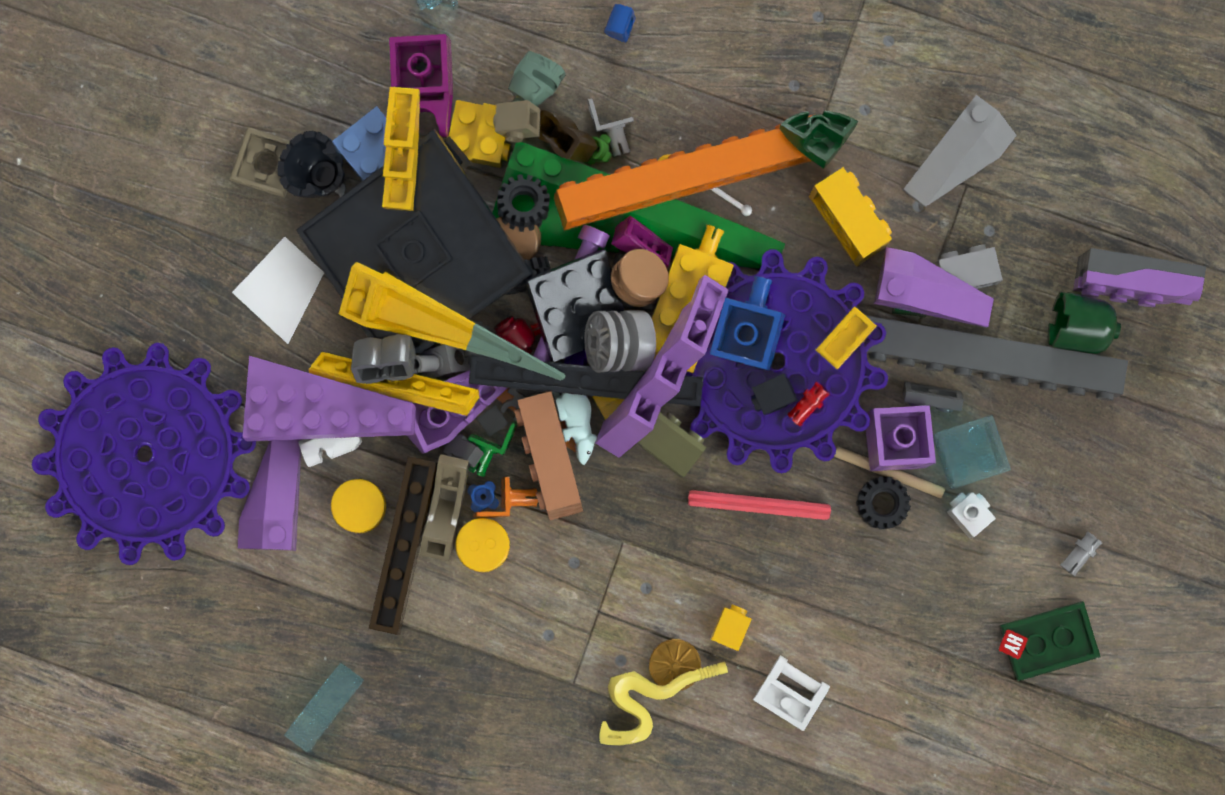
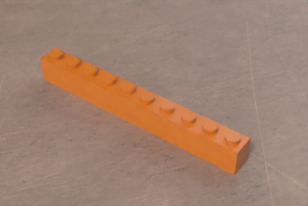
(675, 177)

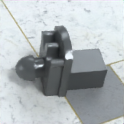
(463, 449)

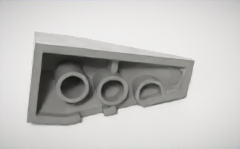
(968, 147)

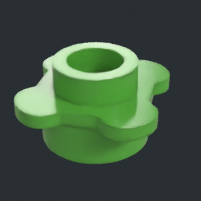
(603, 154)

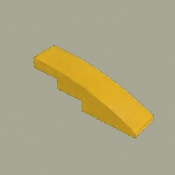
(401, 146)

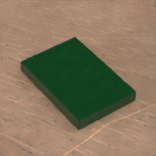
(1054, 640)

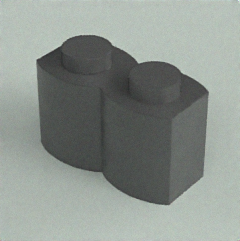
(383, 359)

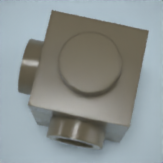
(517, 120)

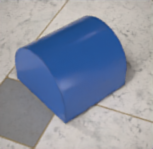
(620, 22)

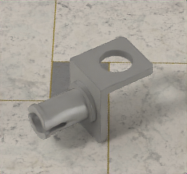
(614, 130)
(439, 362)

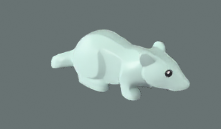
(576, 413)

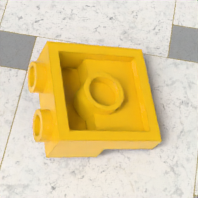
(475, 134)

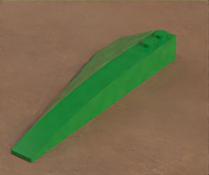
(671, 220)

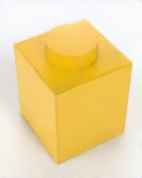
(731, 627)

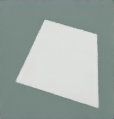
(280, 288)

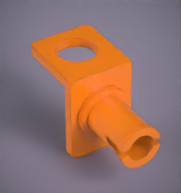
(509, 499)

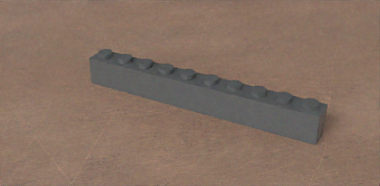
(1000, 358)

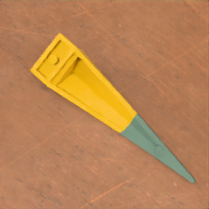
(396, 307)

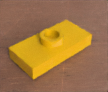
(846, 338)

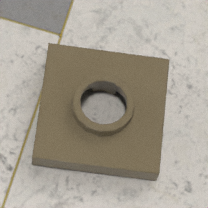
(245, 170)

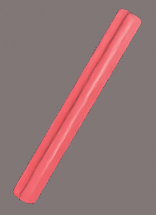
(759, 505)

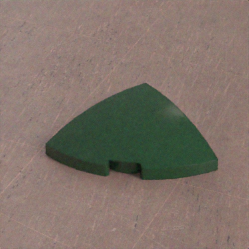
(818, 135)

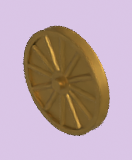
(673, 659)

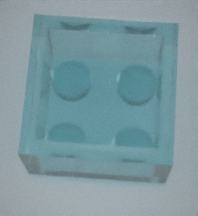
(971, 452)

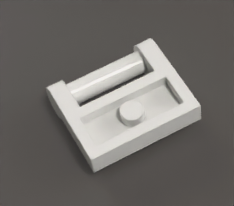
(787, 702)

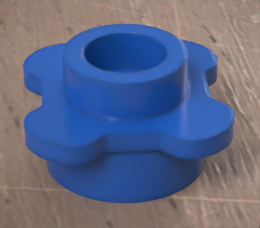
(475, 493)

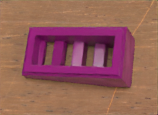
(633, 235)

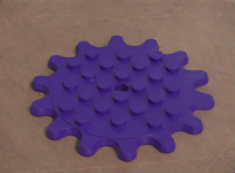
(810, 316)
(100, 445)

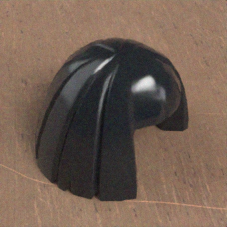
(311, 166)

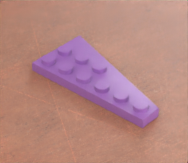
(301, 405)

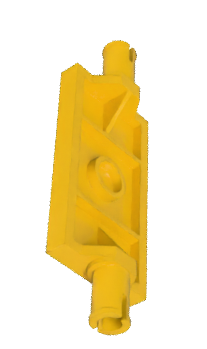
(684, 274)

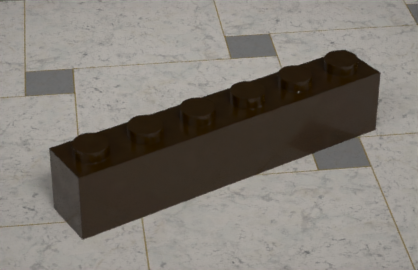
(403, 546)

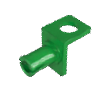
(490, 448)

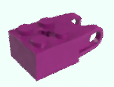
(434, 82)

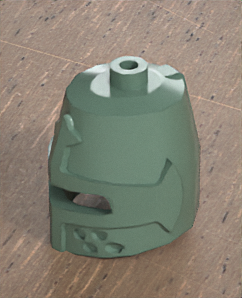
(535, 78)

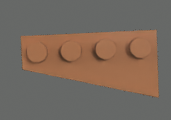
(550, 456)

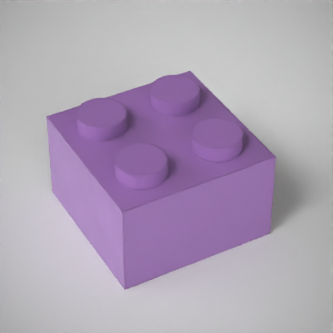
(900, 438)

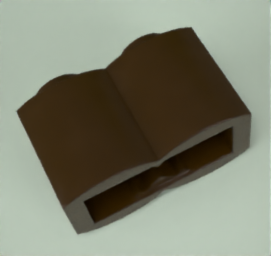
(565, 137)

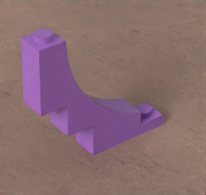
(664, 378)

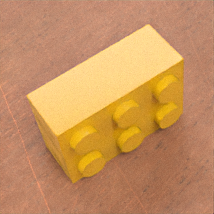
(850, 216)

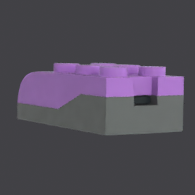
(1137, 278)

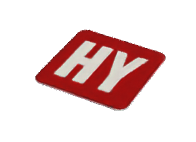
(1013, 644)

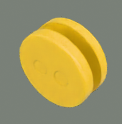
(358, 506)
(482, 545)

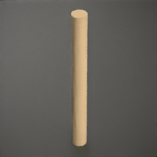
(903, 477)

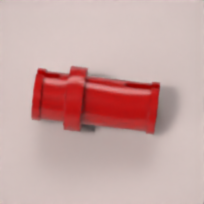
(806, 406)

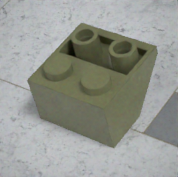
(673, 445)

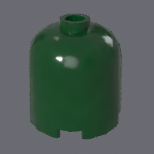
(1083, 324)

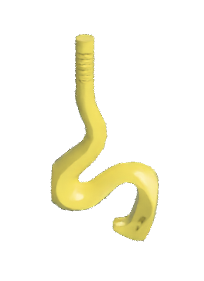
(618, 691)

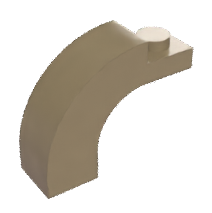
(445, 508)

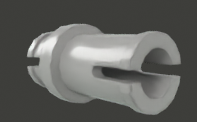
(1081, 553)

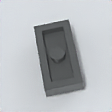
(941, 398)

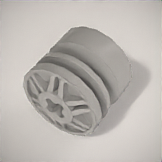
(620, 341)

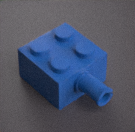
(748, 329)

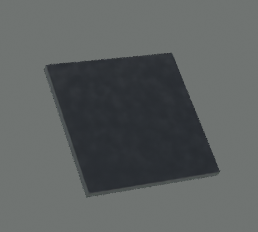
(441, 248)

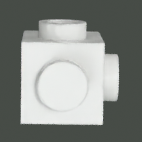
(971, 513)

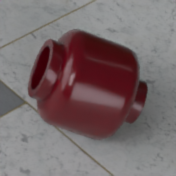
(516, 332)

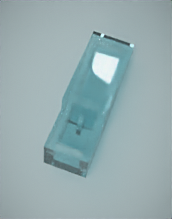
(324, 708)

